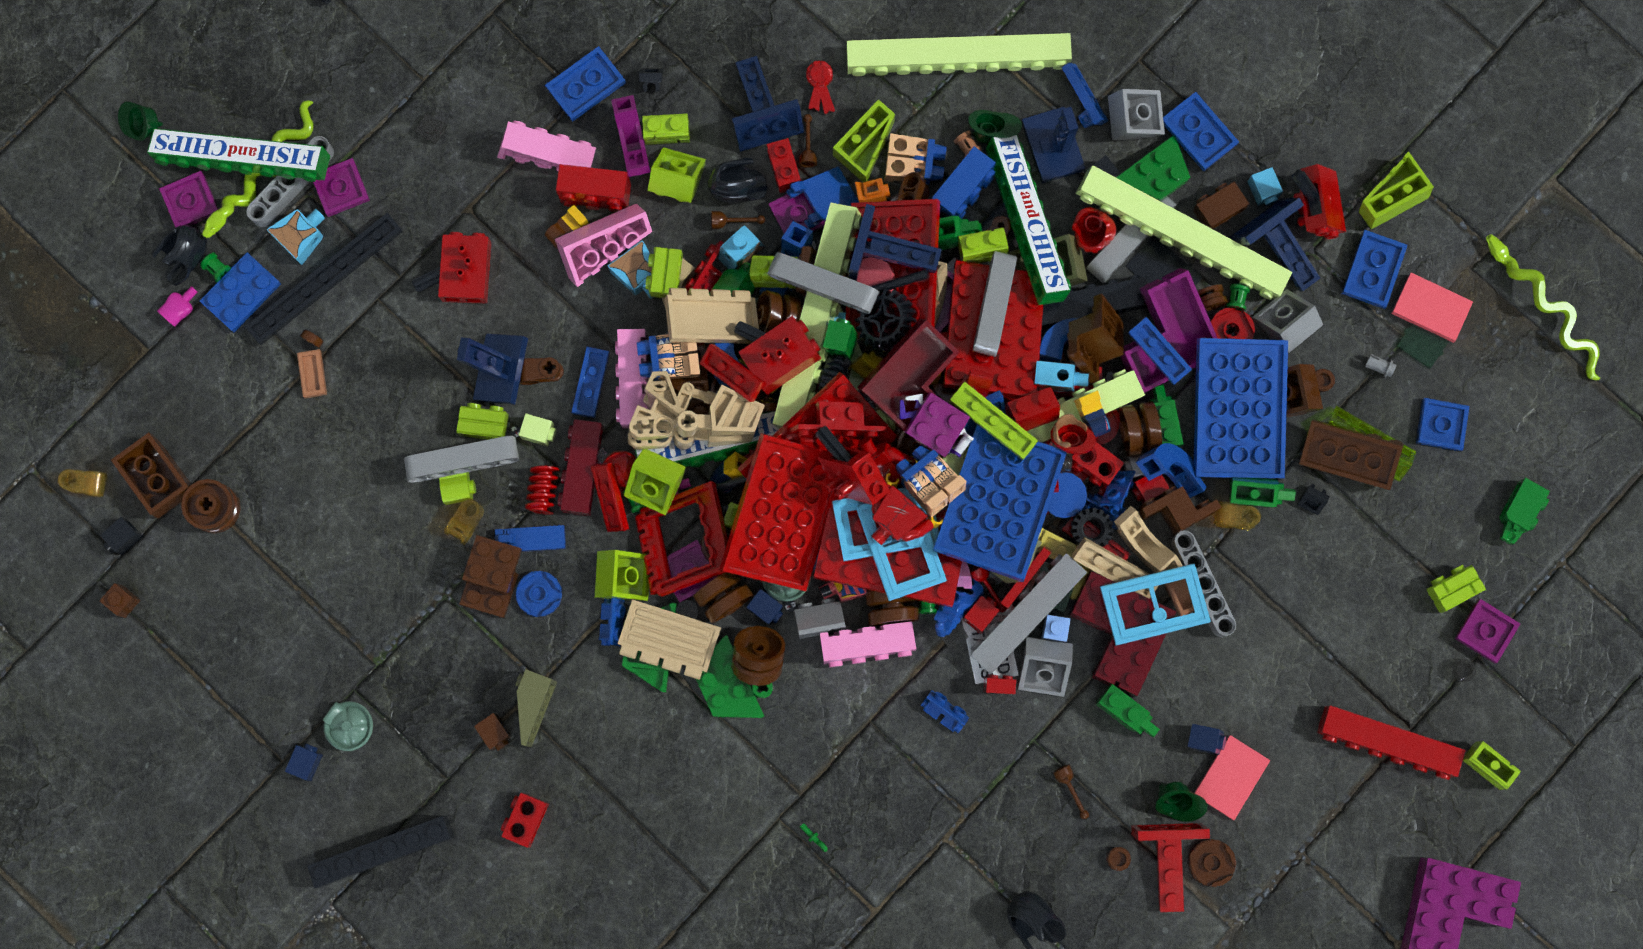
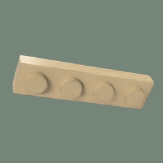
(1108, 564)

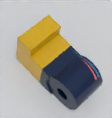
(1093, 413)
(728, 470)

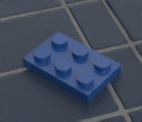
(585, 84)
(1199, 131)
(1374, 269)
(240, 292)

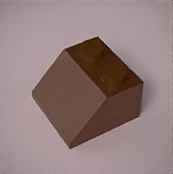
(1302, 390)

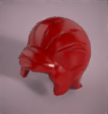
(1093, 229)

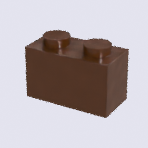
(1221, 206)

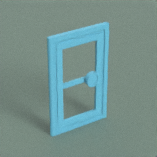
(852, 552)
(891, 588)
(1159, 615)

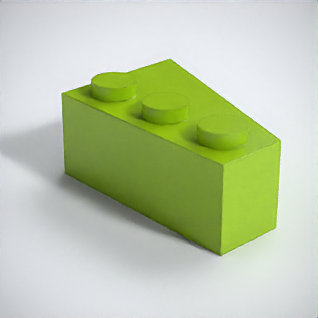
(864, 141)
(1398, 192)

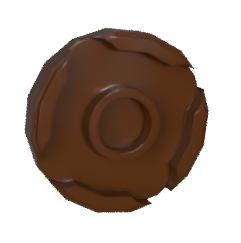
(1212, 863)

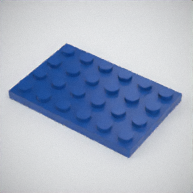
(1240, 408)
(1002, 507)

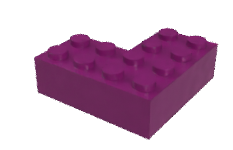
(1178, 317)
(1449, 894)

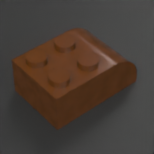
(152, 475)

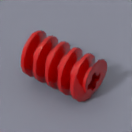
(541, 489)

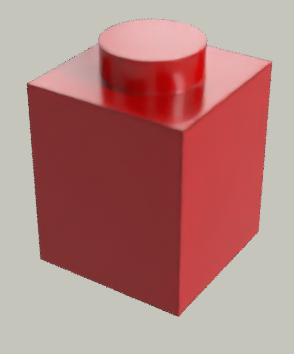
(1145, 490)
(981, 614)

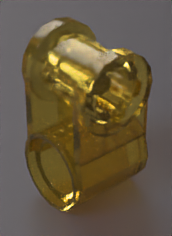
(86, 482)
(1233, 516)
(464, 522)

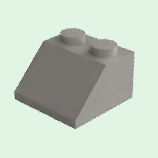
(1136, 114)
(1289, 319)
(819, 619)
(1045, 666)

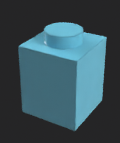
(1265, 187)

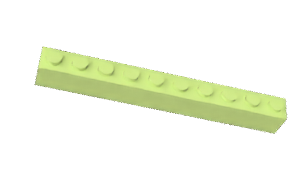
(958, 53)
(1183, 232)
(833, 255)
(1113, 394)

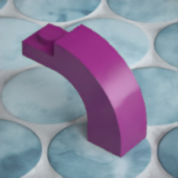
(631, 135)

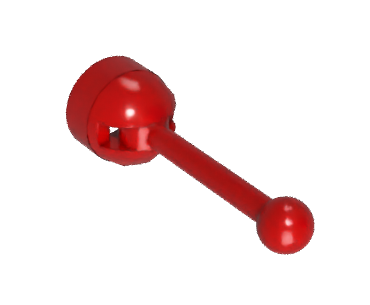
(980, 574)

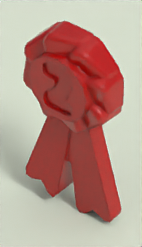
(819, 75)

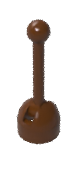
(807, 157)
(719, 219)
(1065, 775)

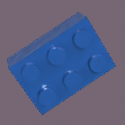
(965, 184)

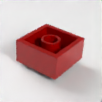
(1002, 685)

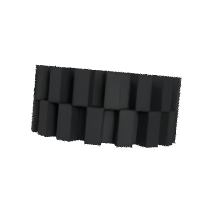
(1092, 514)

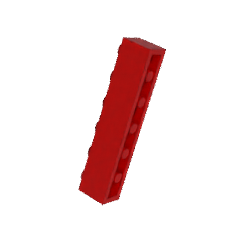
(1390, 741)

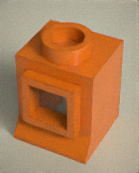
(872, 191)

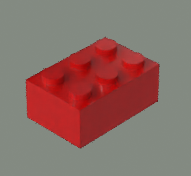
(593, 187)

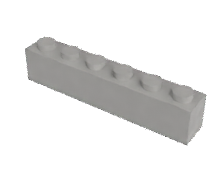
(1031, 610)

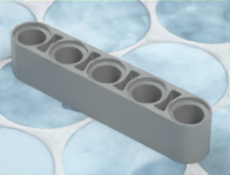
(286, 193)
(1119, 250)
(823, 282)
(994, 304)
(461, 459)
(1213, 591)

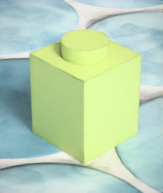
(537, 430)

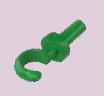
(813, 837)

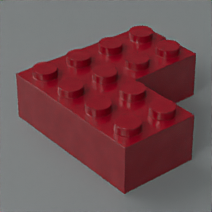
(908, 371)
(1125, 662)

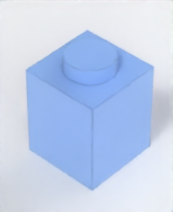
(1055, 628)

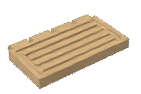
(707, 317)
(669, 637)

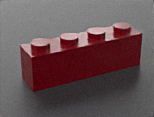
(578, 478)

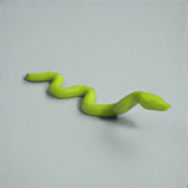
(219, 217)
(1501, 254)

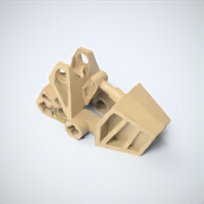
(729, 420)

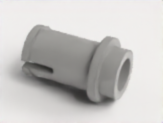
(1380, 365)

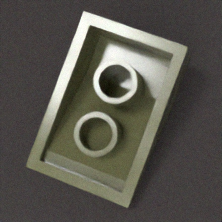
(1069, 253)
(533, 699)

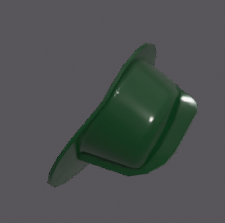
(137, 120)
(993, 124)
(1179, 803)

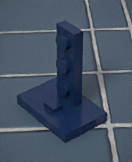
(767, 121)
(1054, 143)
(1280, 240)
(890, 249)
(498, 364)

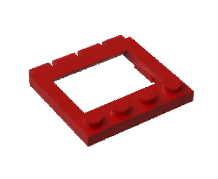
(653, 543)

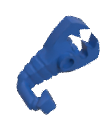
(949, 617)

